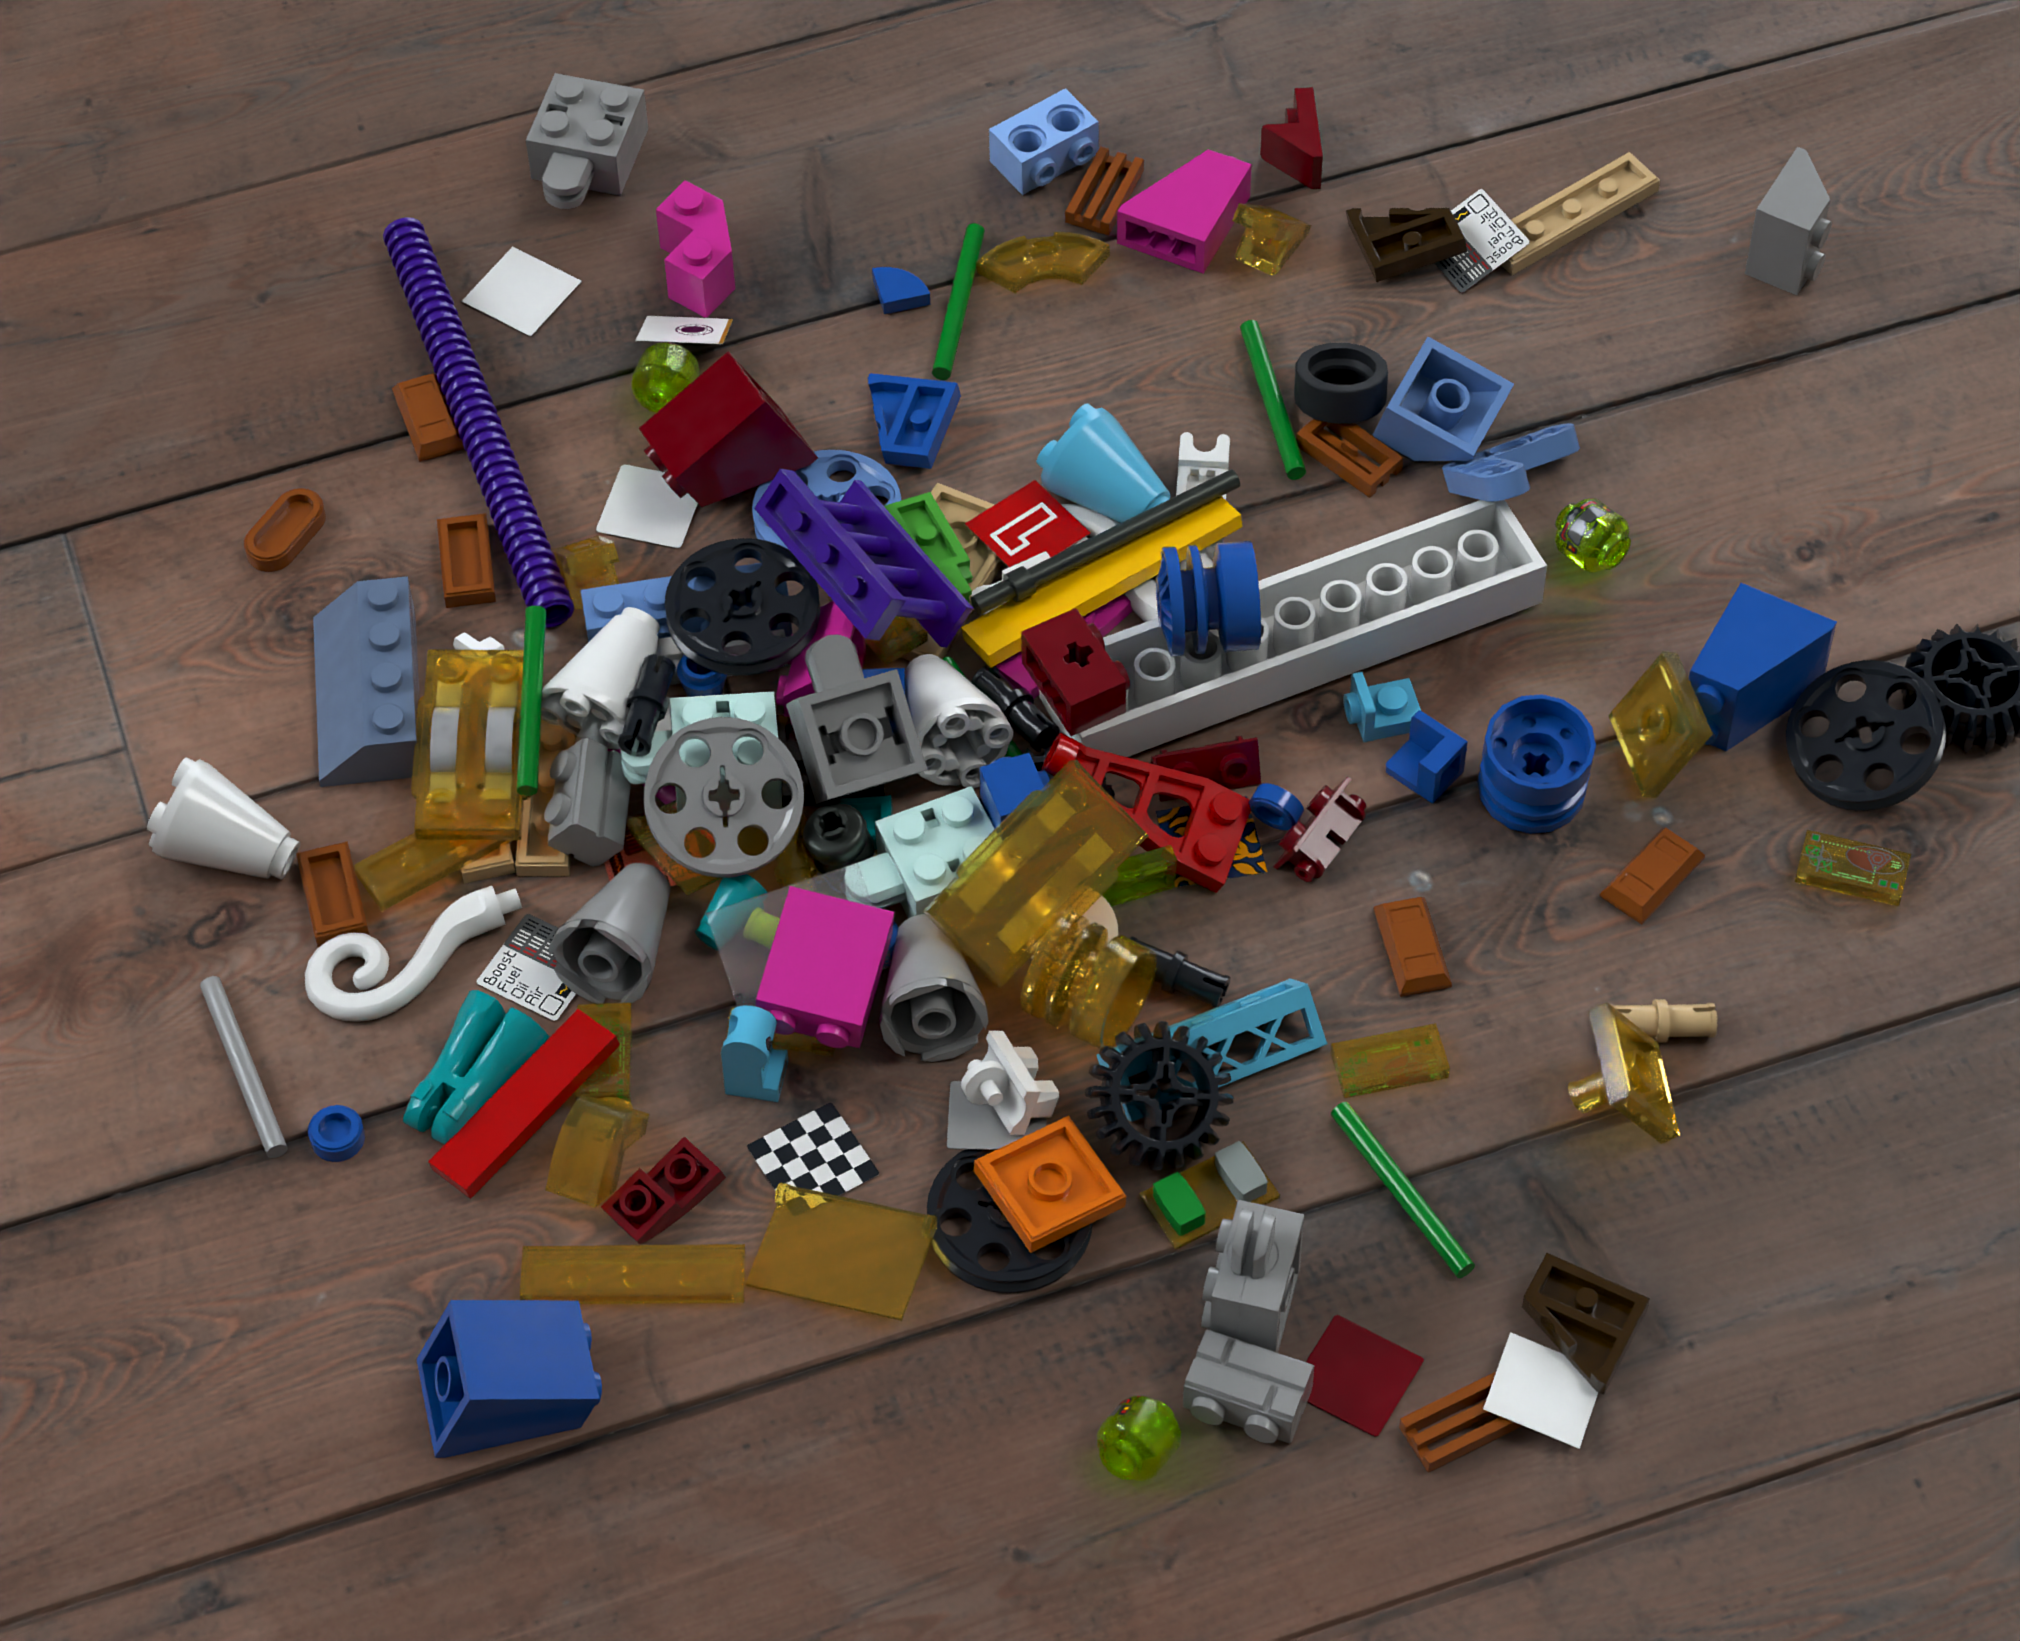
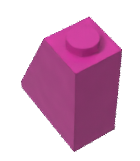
(1186, 211)

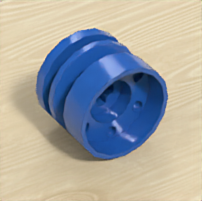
(1210, 598)
(1536, 763)

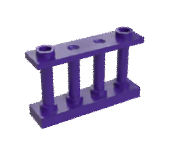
(862, 558)

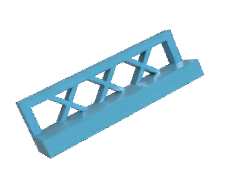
(1234, 1018)

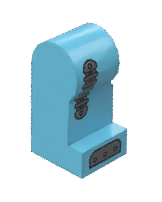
(748, 1056)

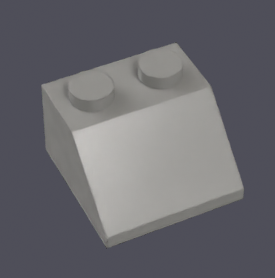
(1790, 227)

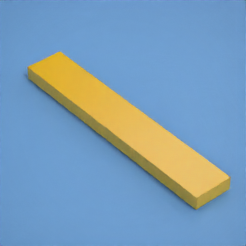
(1099, 581)

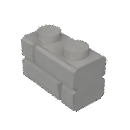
(588, 802)
(1247, 1387)

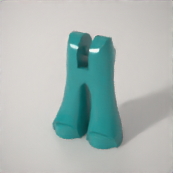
(473, 1065)

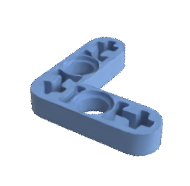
(1501, 470)

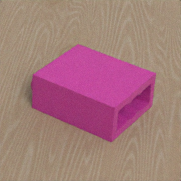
(825, 967)

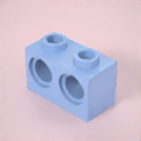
(1044, 141)

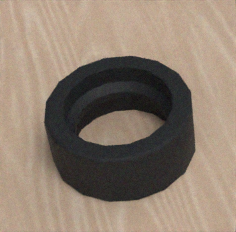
(1341, 402)

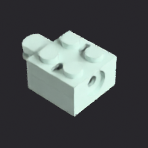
(752, 707)
(923, 849)

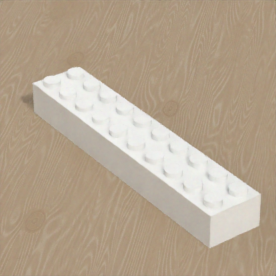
(1327, 624)

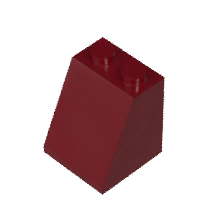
(723, 436)

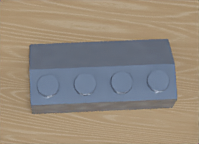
(367, 683)

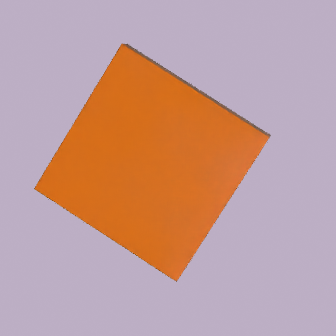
(1049, 1183)

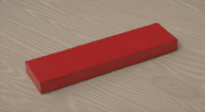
(524, 1103)

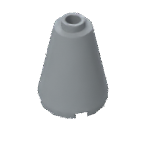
(614, 937)
(930, 995)

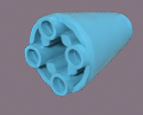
(1100, 467)

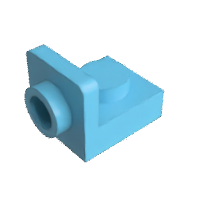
(1381, 708)

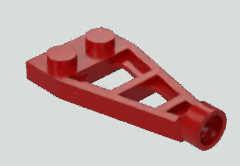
(1215, 817)

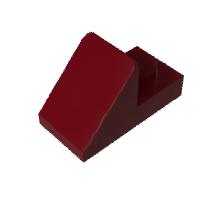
(1296, 143)

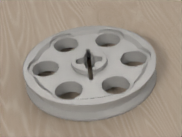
(742, 779)

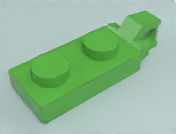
(933, 534)

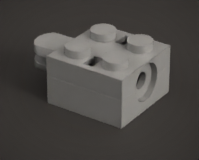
(585, 138)
(847, 725)
(1254, 1274)

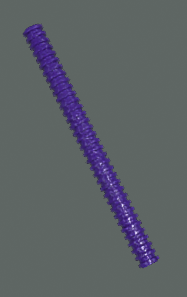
(477, 421)

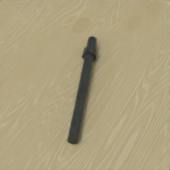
(1023, 582)

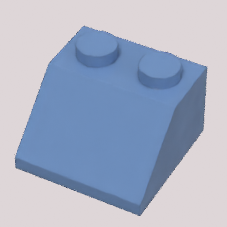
(1442, 406)

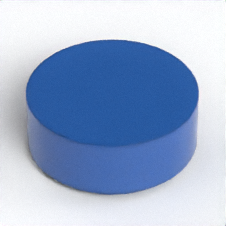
(1276, 806)
(336, 1133)

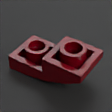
(665, 1194)

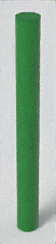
(958, 302)
(1273, 400)
(531, 701)
(1402, 1190)

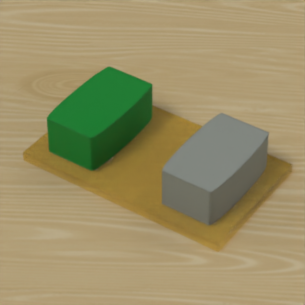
(1199, 1198)

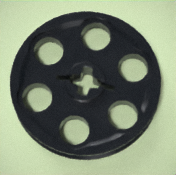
(746, 624)
(1888, 730)
(990, 1233)

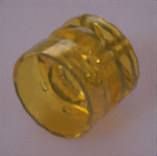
(1088, 980)

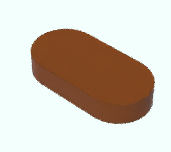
(284, 530)

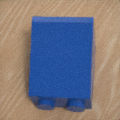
(1758, 663)
(506, 1373)

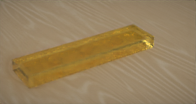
(634, 1273)

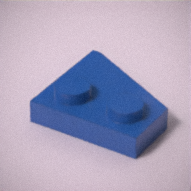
(912, 417)

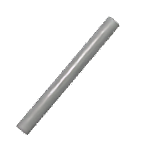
(243, 1067)

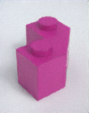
(699, 245)

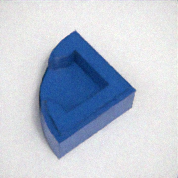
(899, 289)

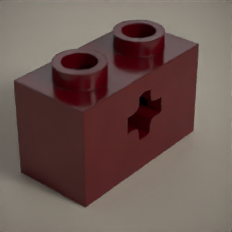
(1075, 671)

